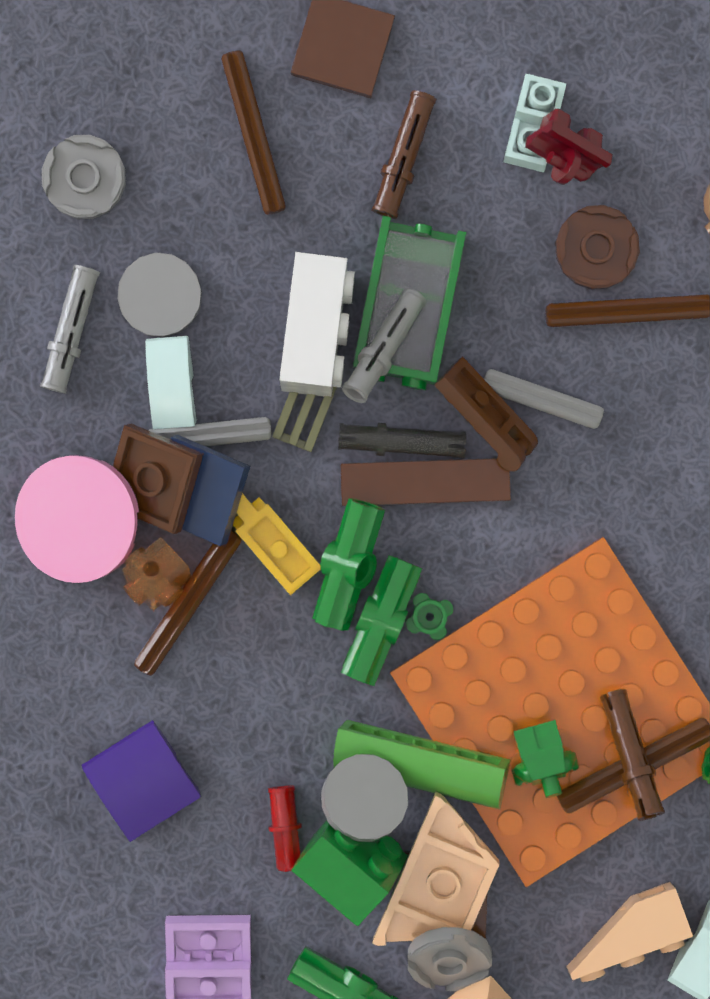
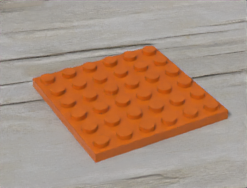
(551, 659)

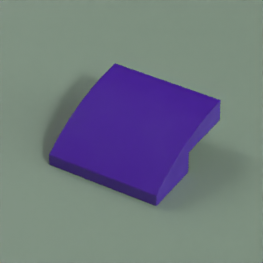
(141, 781)

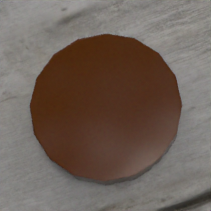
(589, 260)

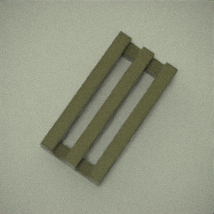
(293, 439)

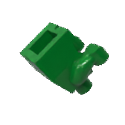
(542, 758)

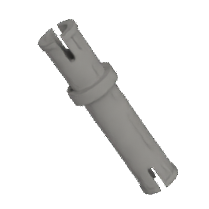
(69, 329)
(363, 380)

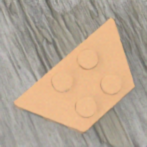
(441, 878)

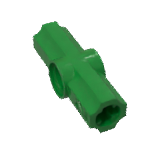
(348, 564)
(381, 620)
(330, 980)

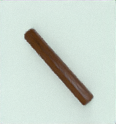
(253, 132)
(628, 310)
(186, 605)
(657, 753)

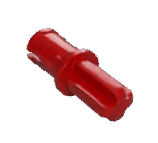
(284, 826)

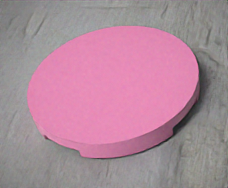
(76, 518)

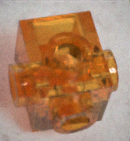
(155, 575)

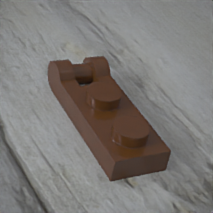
(488, 414)

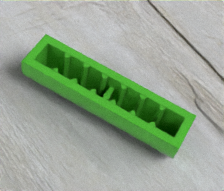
(428, 763)

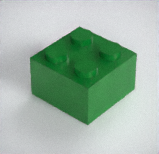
(350, 872)

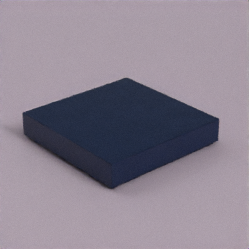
(214, 494)

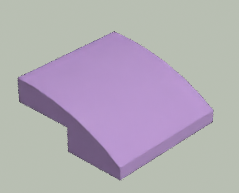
(208, 957)

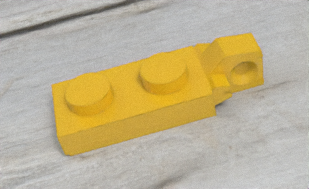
(274, 544)

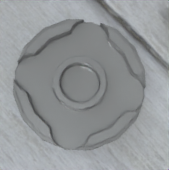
(94, 186)
(159, 295)
(364, 797)
(449, 958)

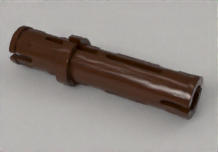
(418, 108)
(636, 768)

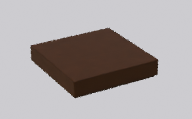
(343, 46)
(159, 475)

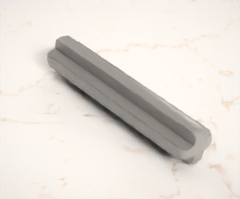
(545, 399)
(222, 432)

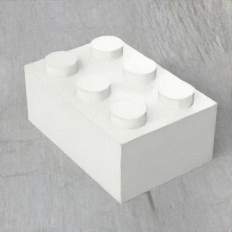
(316, 324)

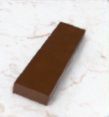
(425, 482)

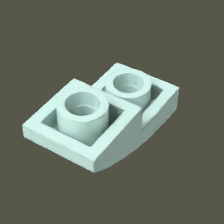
(536, 100)
(170, 382)

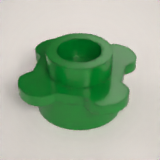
(418, 621)

